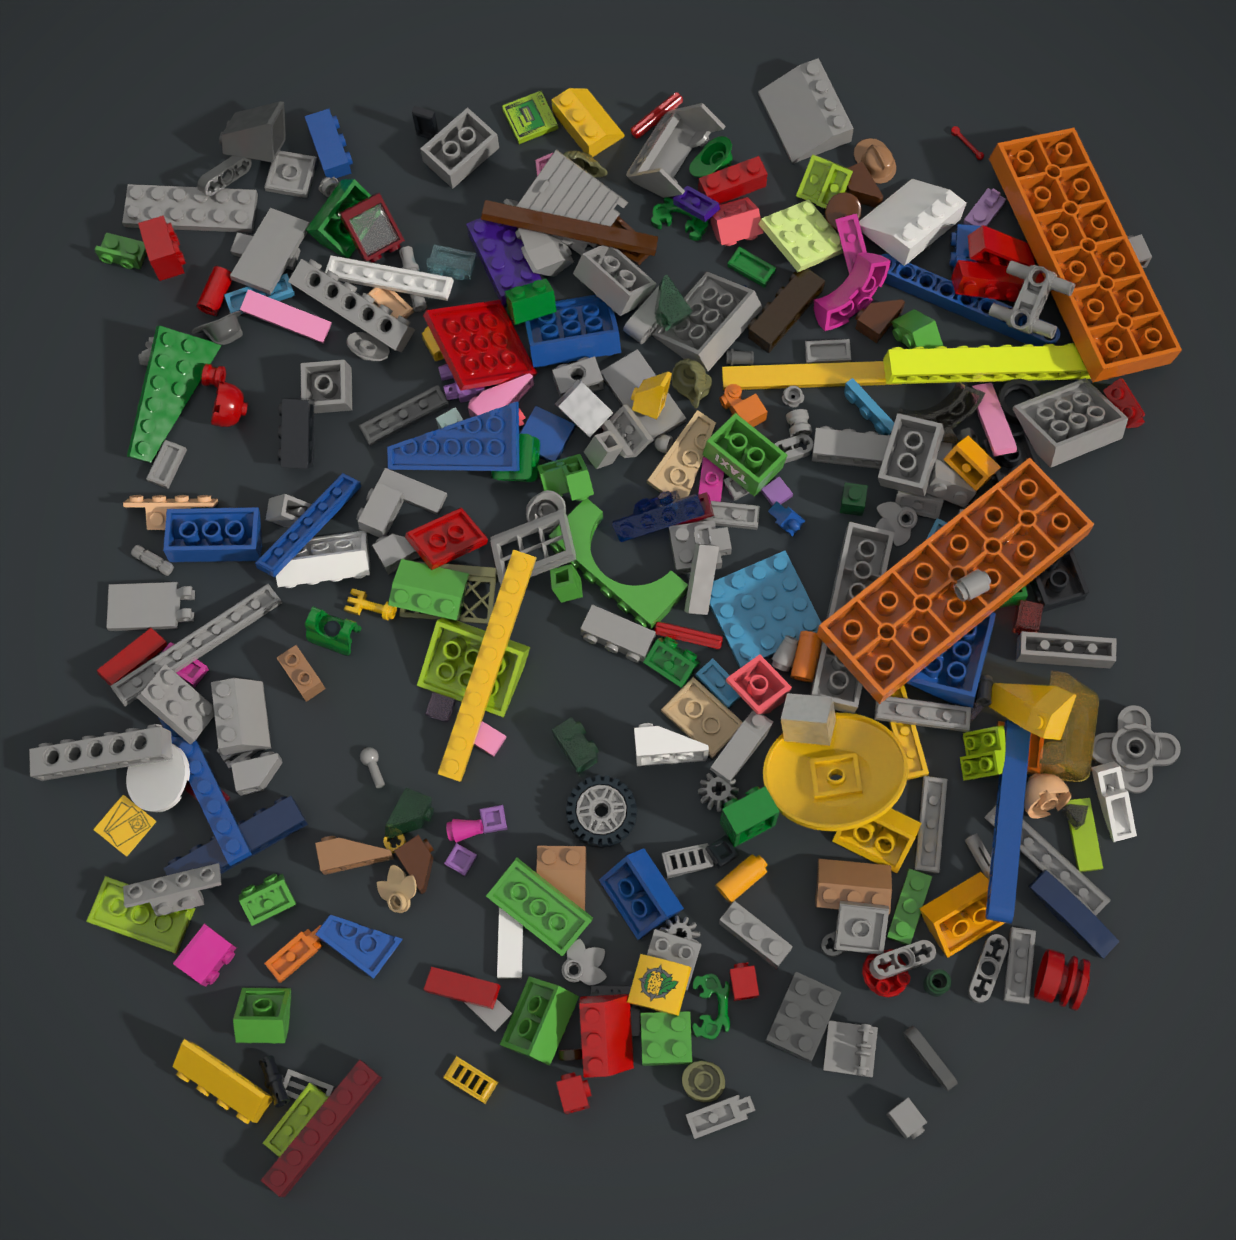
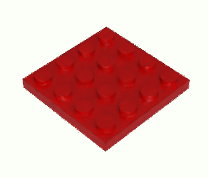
(479, 344)

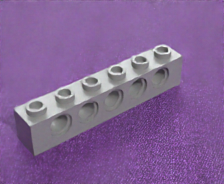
(304, 279)
(156, 749)

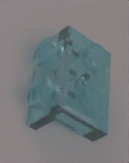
(451, 262)

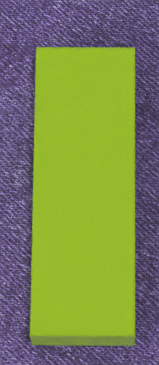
(1085, 841)
(295, 1119)

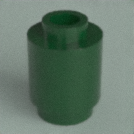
(942, 977)

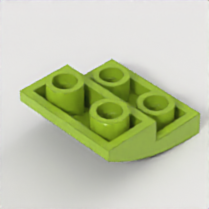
(984, 753)

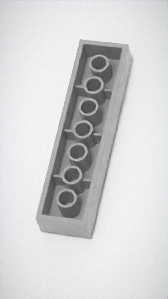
(861, 562)

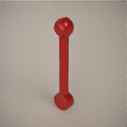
(955, 131)

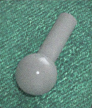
(369, 757)

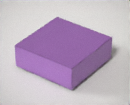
(776, 491)
(493, 819)
(460, 859)

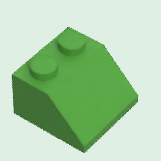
(262, 1015)

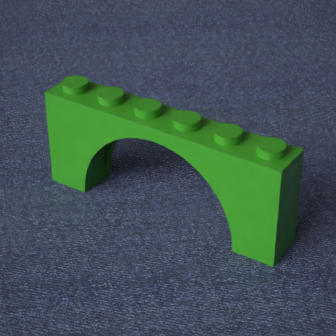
(645, 602)

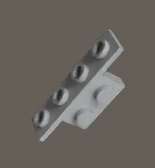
(173, 891)

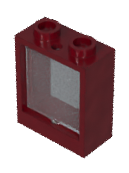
(373, 229)

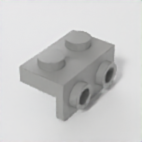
(628, 431)

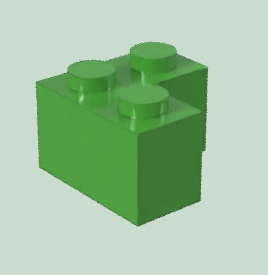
(916, 330)
(567, 476)

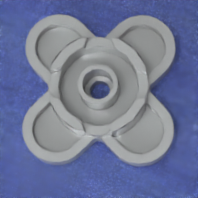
(1136, 731)

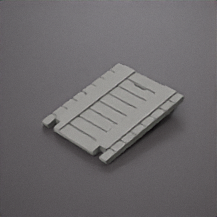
(572, 195)

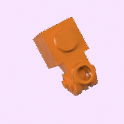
(749, 409)

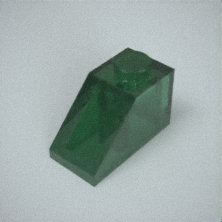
(670, 305)
(409, 813)

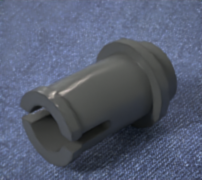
(739, 357)
(984, 690)

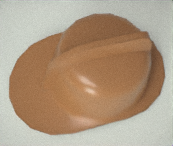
(876, 159)

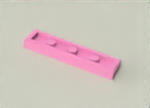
(285, 316)
(995, 422)

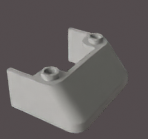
(669, 146)

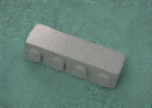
(1066, 650)

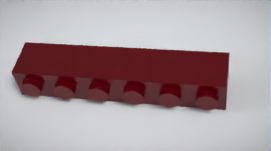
(321, 1129)

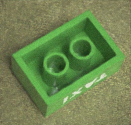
(744, 454)

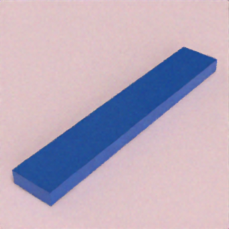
(308, 525)

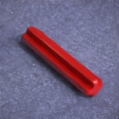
(654, 116)
(688, 635)

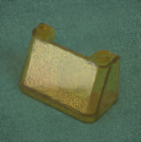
(1073, 756)

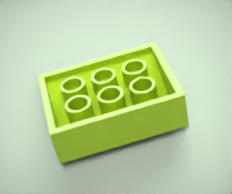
(452, 659)

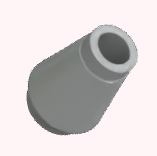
(785, 654)

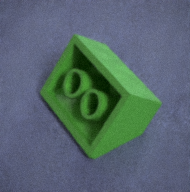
(429, 591)
(539, 1020)

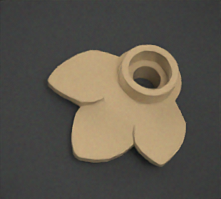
(397, 889)

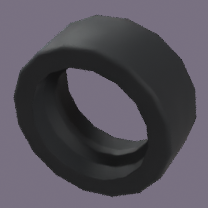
(1016, 385)

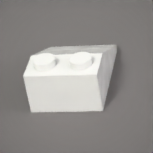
(661, 746)

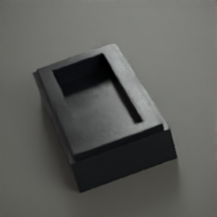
(425, 122)

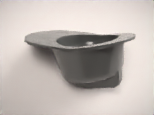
(222, 330)

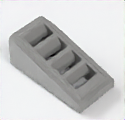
(670, 872)

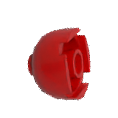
(228, 405)

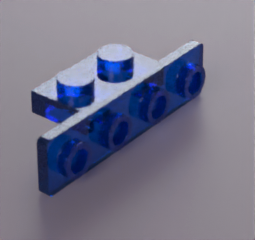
(657, 514)

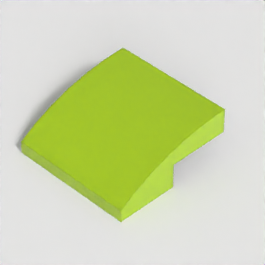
(823, 181)

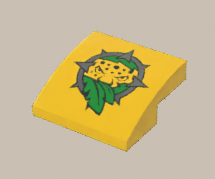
(659, 984)

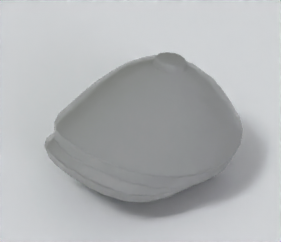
(544, 504)

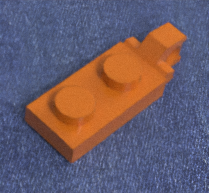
(294, 954)

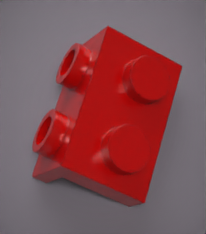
(1124, 400)

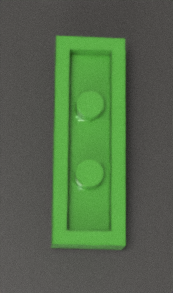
(908, 905)

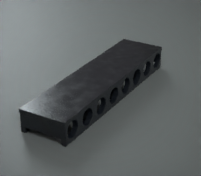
(1063, 580)

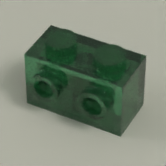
(575, 745)

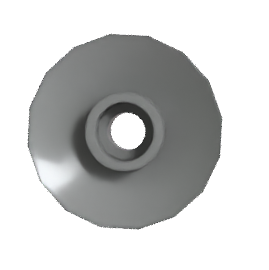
(367, 346)

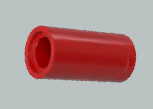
(214, 291)

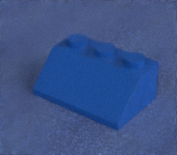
(640, 893)

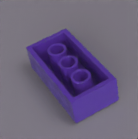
(501, 256)

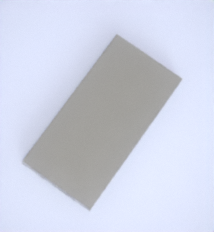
(270, 251)
(628, 374)

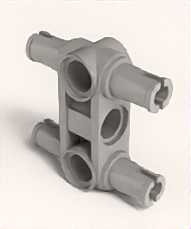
(1031, 299)

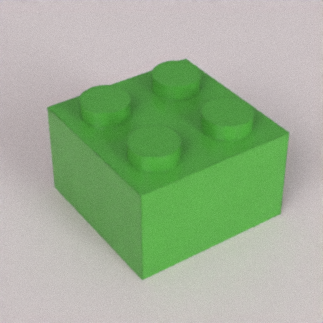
(666, 1039)

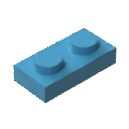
(714, 678)

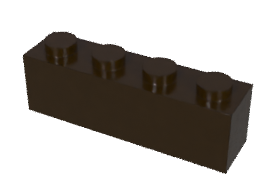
(785, 309)

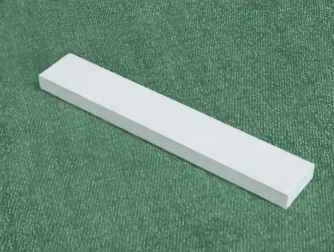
(391, 278)

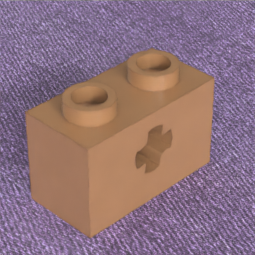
(301, 673)

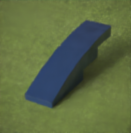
(1073, 913)

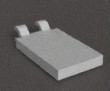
(147, 606)

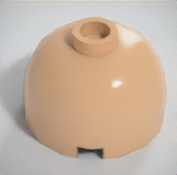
(1045, 793)

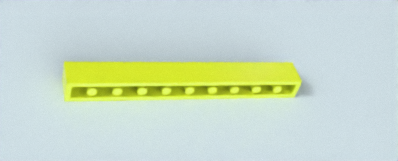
(983, 364)

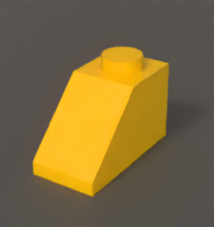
(651, 395)

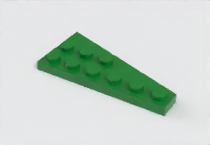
(169, 382)

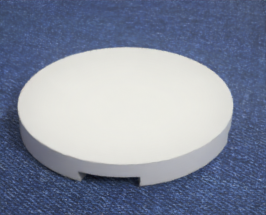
(160, 783)

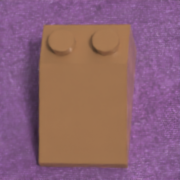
(565, 870)

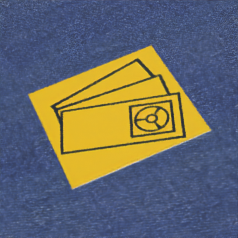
(125, 825)

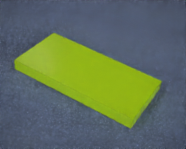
(138, 921)

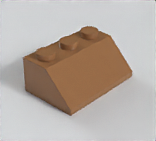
(852, 883)

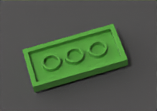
(539, 907)

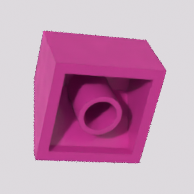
(205, 956)

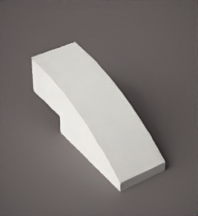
(1114, 801)

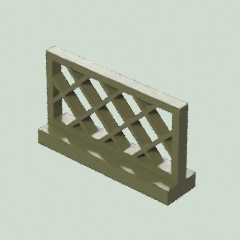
(476, 574)

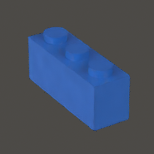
(329, 143)

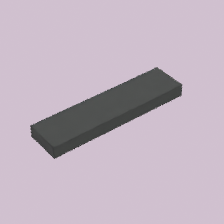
(403, 415)

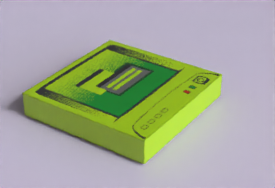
(530, 117)

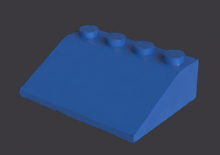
(575, 331)
(958, 670)

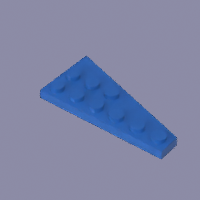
(472, 444)

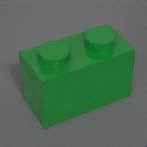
(530, 301)

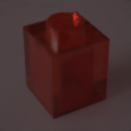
(1027, 617)

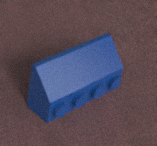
(213, 534)

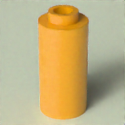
(742, 877)

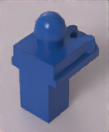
(786, 518)

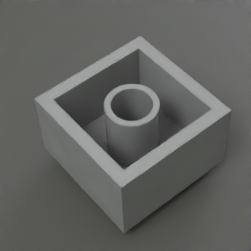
(328, 384)

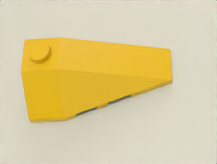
(1034, 707)

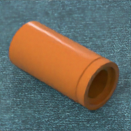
(806, 656)

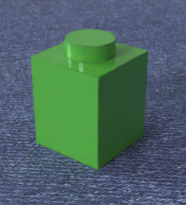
(566, 583)

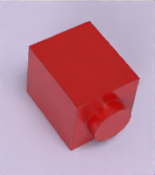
(743, 982)

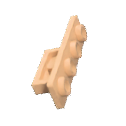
(157, 507)

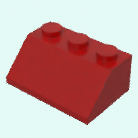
(606, 1035)

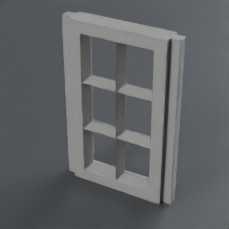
(537, 525)

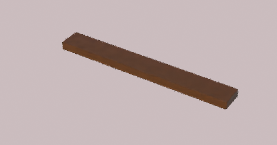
(569, 228)

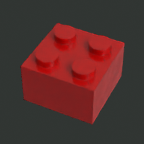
(162, 247)

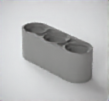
(643, 321)

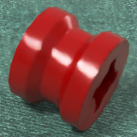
(212, 375)

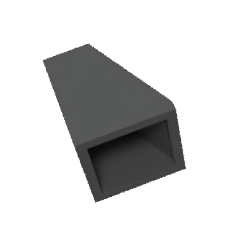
(255, 132)

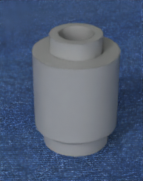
(972, 585)

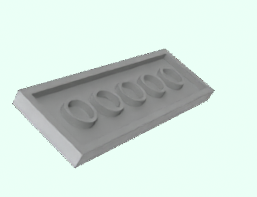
(191, 209)

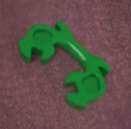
(662, 212)
(710, 1028)

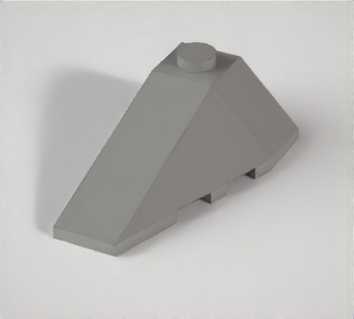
(542, 250)

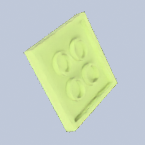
(802, 235)

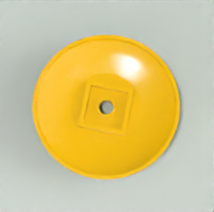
(861, 752)

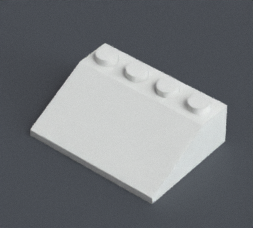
(912, 219)

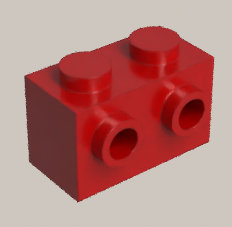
(573, 1093)

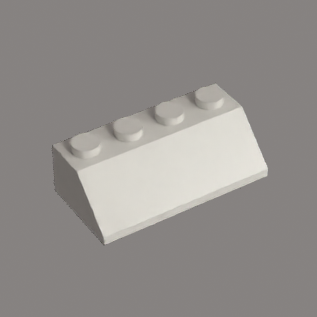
(328, 559)

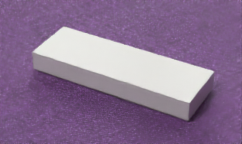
(509, 947)

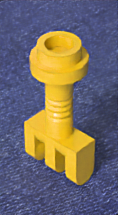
(388, 612)

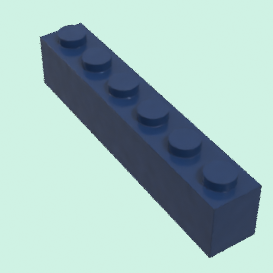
(259, 832)

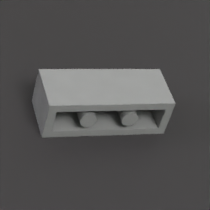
(617, 634)
(755, 934)

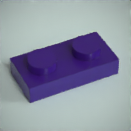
(696, 204)

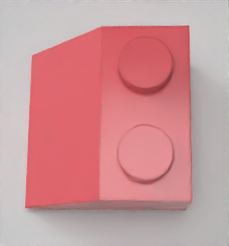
(736, 222)
(759, 685)

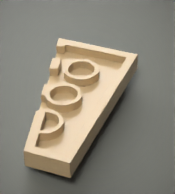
(684, 458)

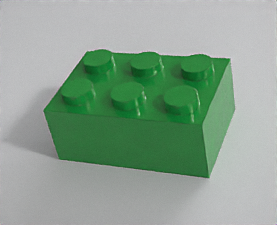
(749, 815)

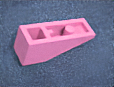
(500, 395)

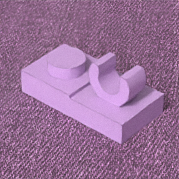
(985, 208)

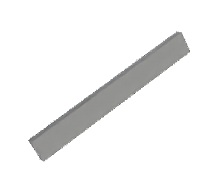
(199, 642)

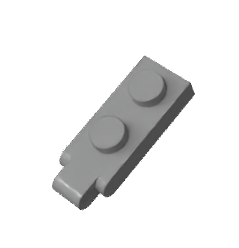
(719, 1115)

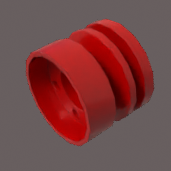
(1067, 980)

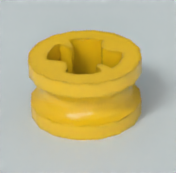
(388, 845)

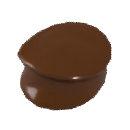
(841, 206)

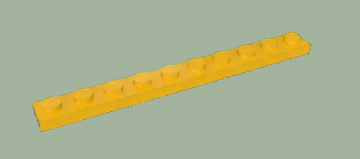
(487, 665)

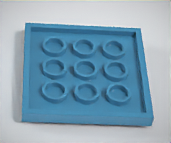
(762, 607)

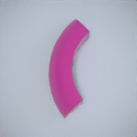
(854, 293)

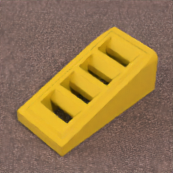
(489, 1088)

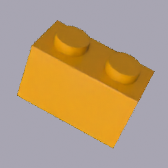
(972, 463)

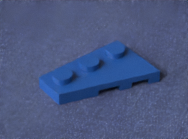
(358, 944)

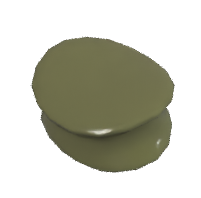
(703, 1081)

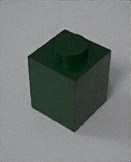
(853, 499)

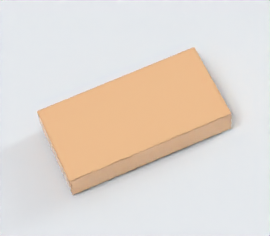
(392, 301)

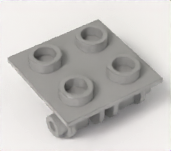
(674, 949)
(850, 1048)

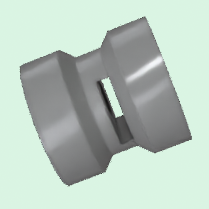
(798, 422)

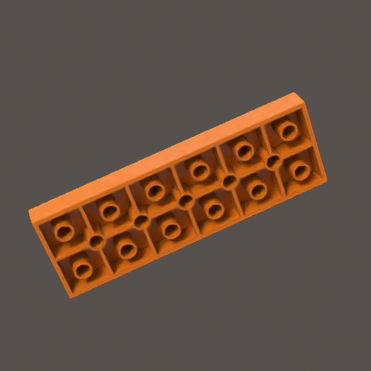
(1080, 238)
(913, 609)

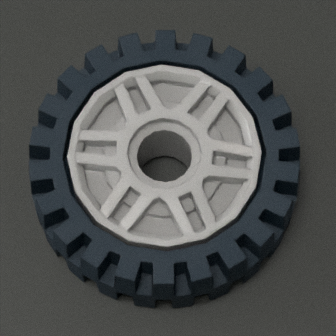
(601, 793)

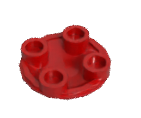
(886, 987)

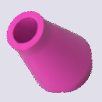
(462, 829)

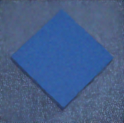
(551, 432)

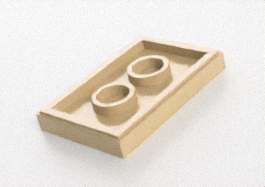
(702, 716)

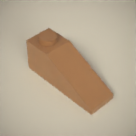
(343, 854)

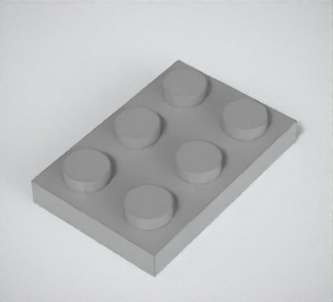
(177, 704)

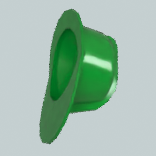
(713, 157)

